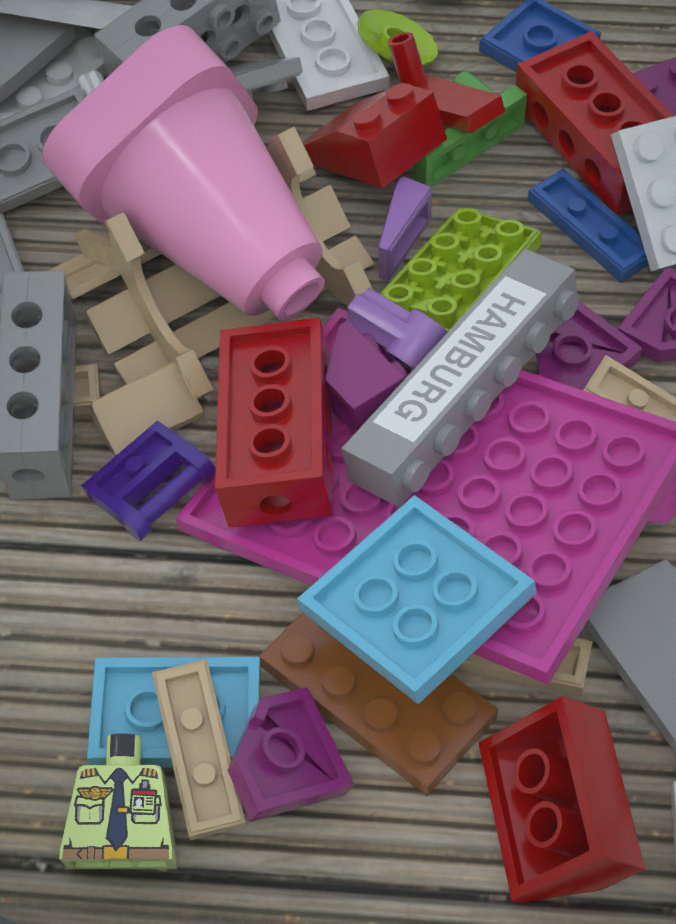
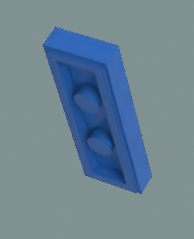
(590, 224)

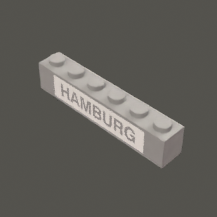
(461, 377)

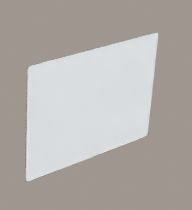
(77, 12)

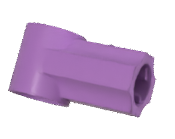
(401, 333)

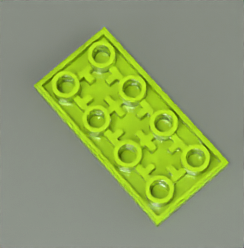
(459, 264)

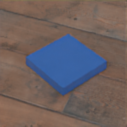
(531, 31)

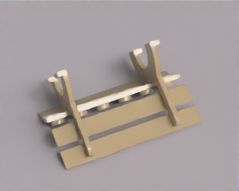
(173, 292)

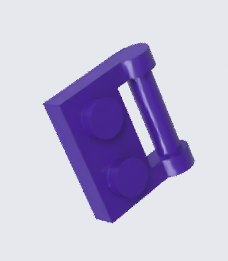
(140, 470)

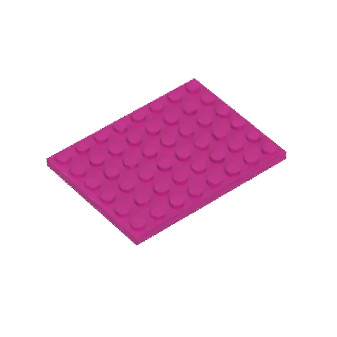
(540, 480)

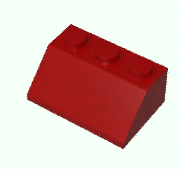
(560, 803)

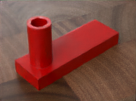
(458, 104)

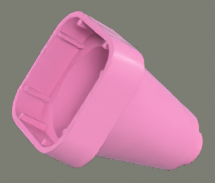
(182, 160)

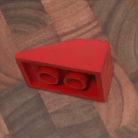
(379, 135)

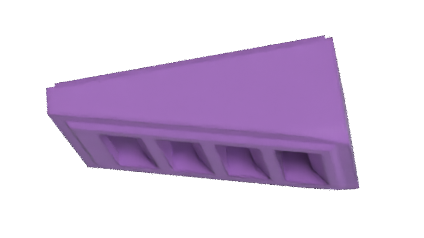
(404, 223)

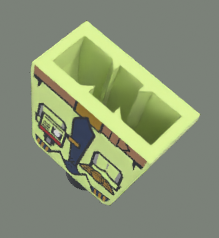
(119, 813)

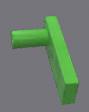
(464, 146)

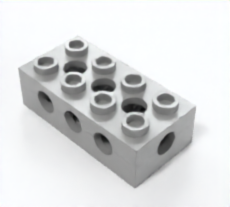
(221, 24)
(37, 384)

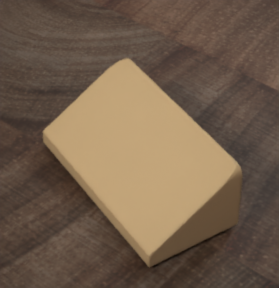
(138, 405)

